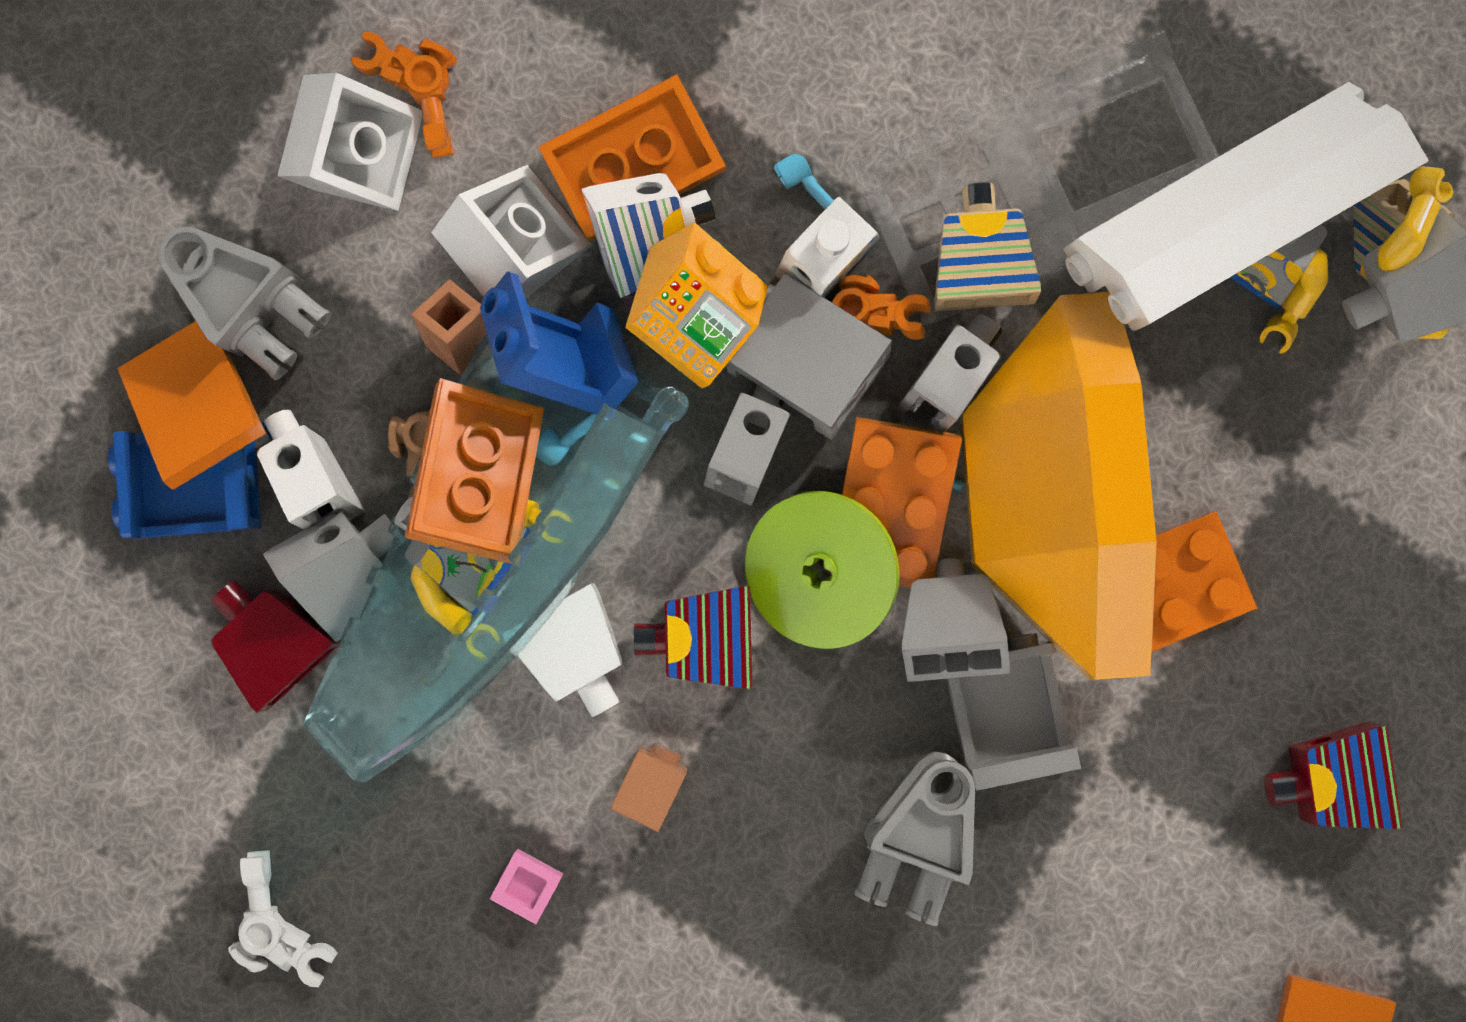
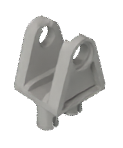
(239, 295)
(924, 831)

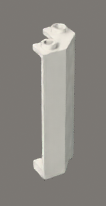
(1244, 205)

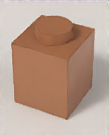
(451, 325)
(650, 786)

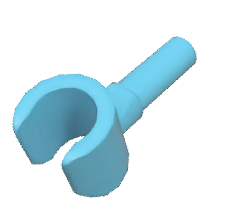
(796, 170)
(553, 448)

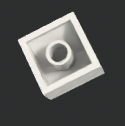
(350, 141)
(510, 228)

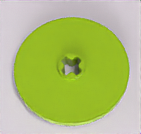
(853, 548)

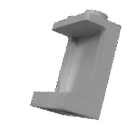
(811, 355)
(1014, 721)

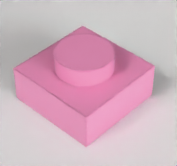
(526, 886)

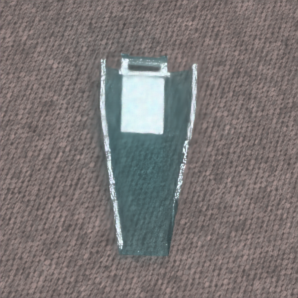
(409, 675)

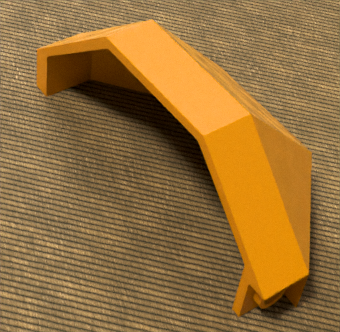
(1067, 489)

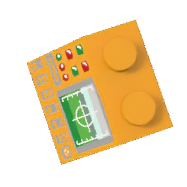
(695, 303)

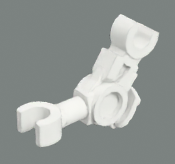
(266, 932)

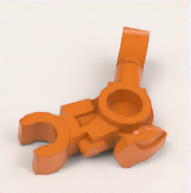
(419, 75)
(881, 311)

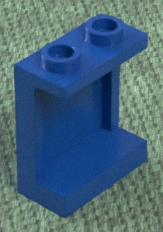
(555, 356)
(211, 502)

